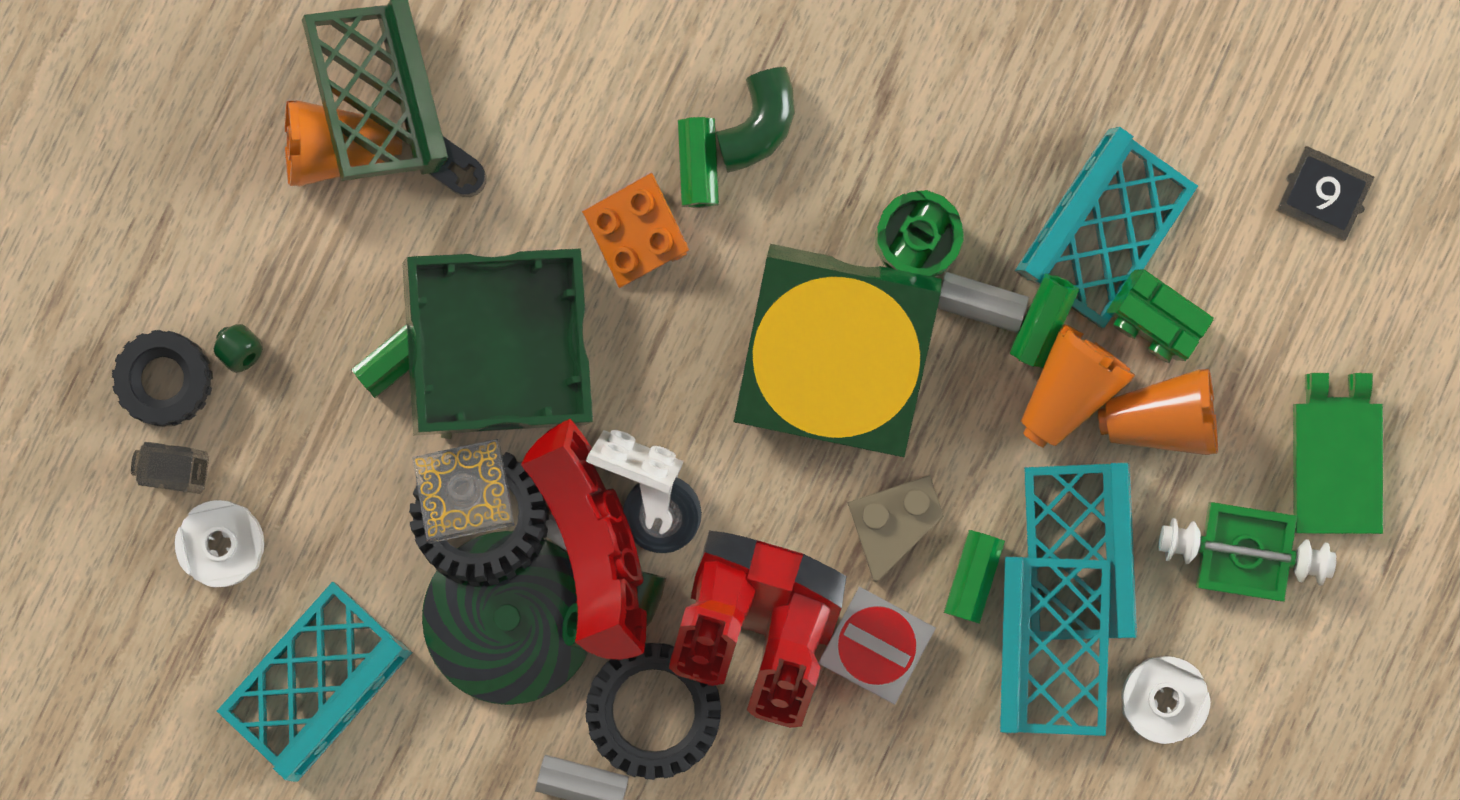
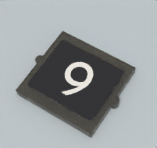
(1325, 193)

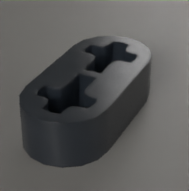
(464, 161)

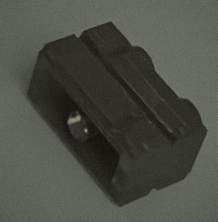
(170, 467)

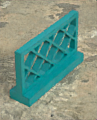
(1083, 198)
(1117, 538)
(1017, 641)
(332, 714)

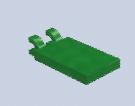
(1338, 459)

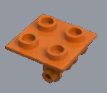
(636, 230)

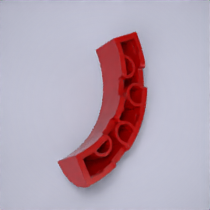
(596, 540)

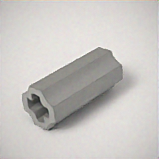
(982, 302)
(579, 781)

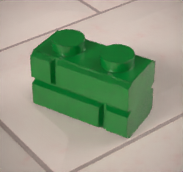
(1159, 316)

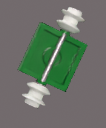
(1247, 551)

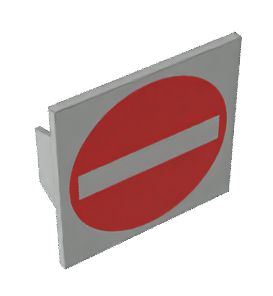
(877, 645)

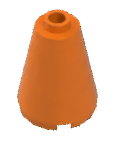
(310, 148)
(1072, 387)
(1165, 415)

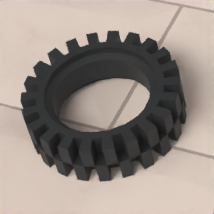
(505, 558)
(633, 759)

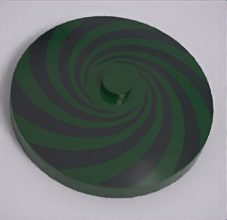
(508, 636)

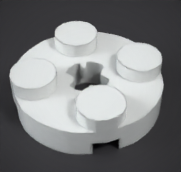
(205, 564)
(1187, 688)

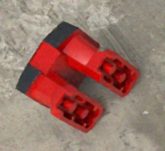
(765, 592)

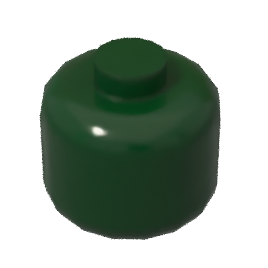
(237, 347)

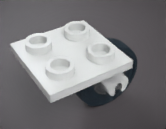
(660, 507)

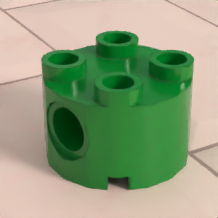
(919, 234)

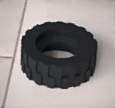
(129, 378)

